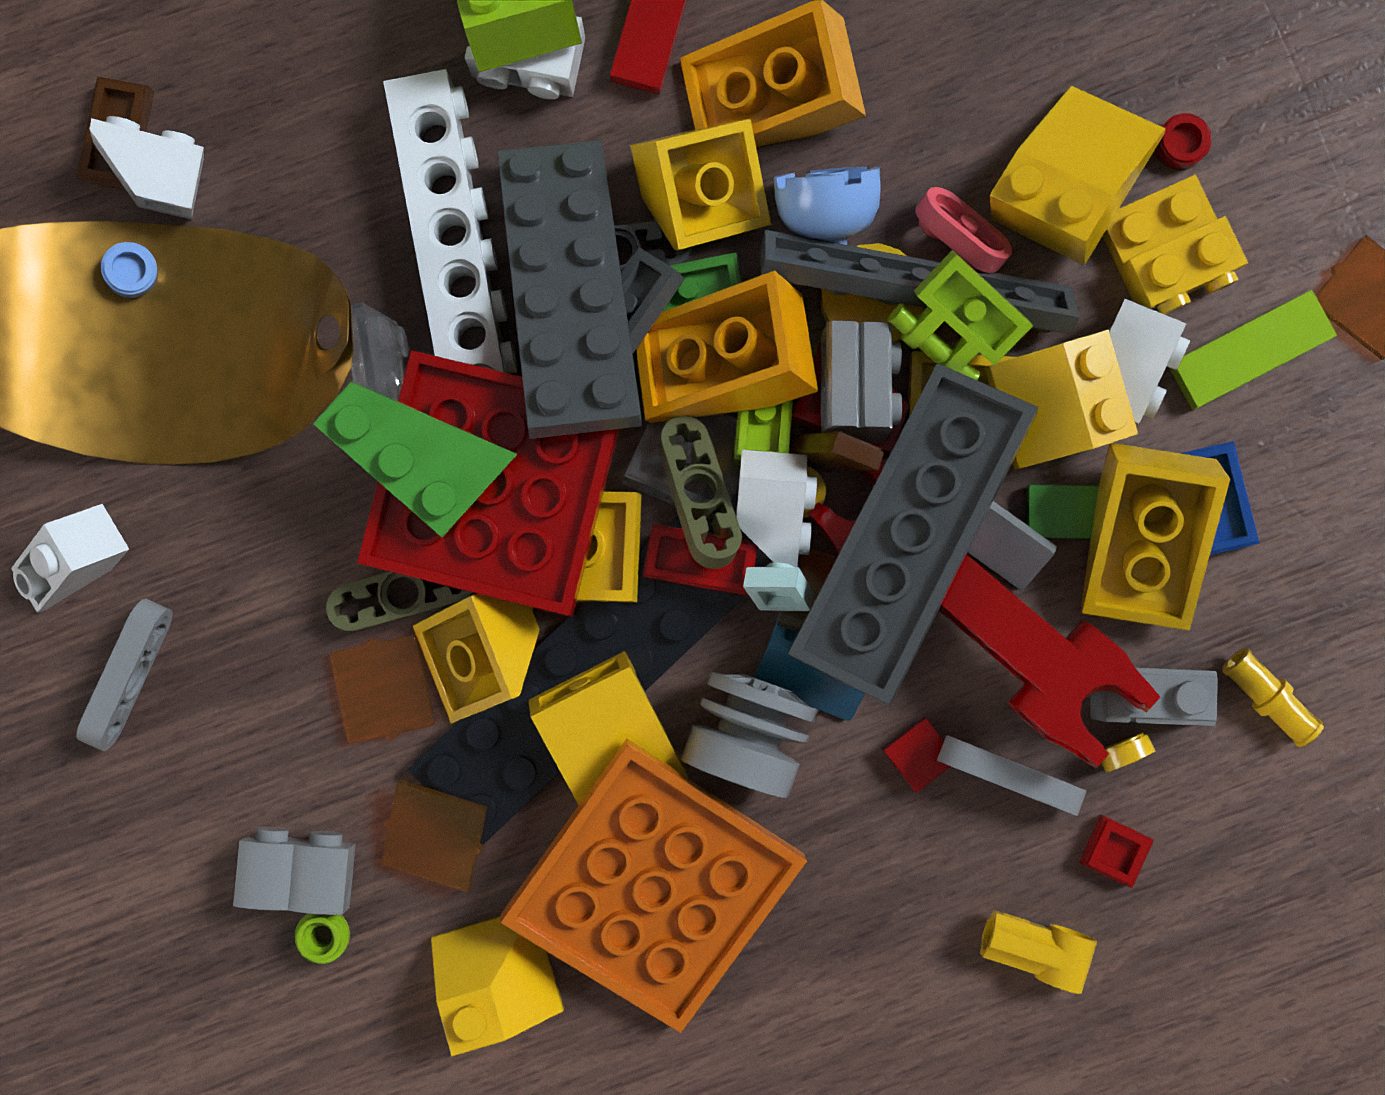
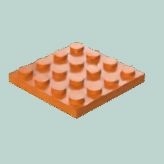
(653, 886)

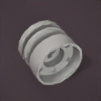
(749, 734)

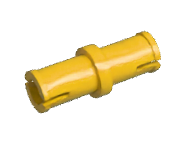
(1273, 697)

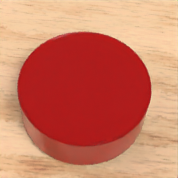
(1184, 142)

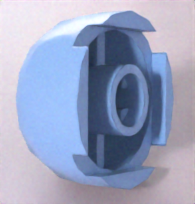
(828, 202)

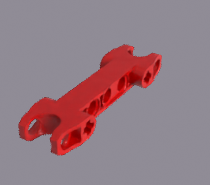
(1053, 668)

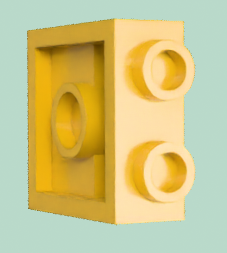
(1173, 247)
(614, 551)

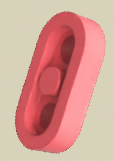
(963, 230)

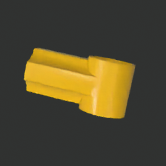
(1053, 953)

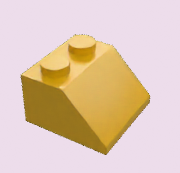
(1076, 396)

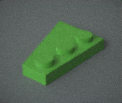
(413, 455)

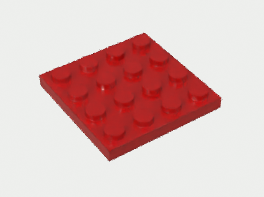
(531, 524)

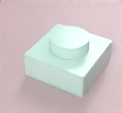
(778, 588)

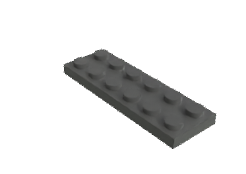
(567, 291)
(913, 533)

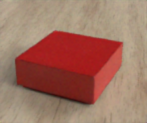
(916, 754)
(1116, 851)

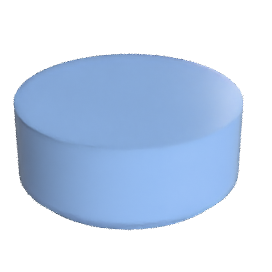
(129, 269)

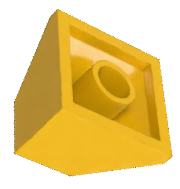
(703, 183)
(478, 652)
(491, 984)

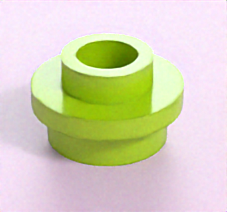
(314, 950)

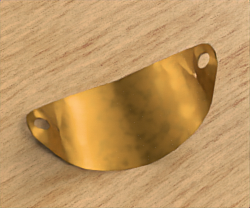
(178, 376)

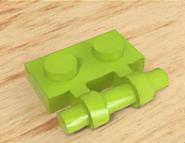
(970, 307)

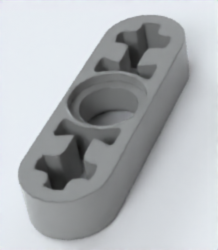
(124, 674)
(1011, 775)

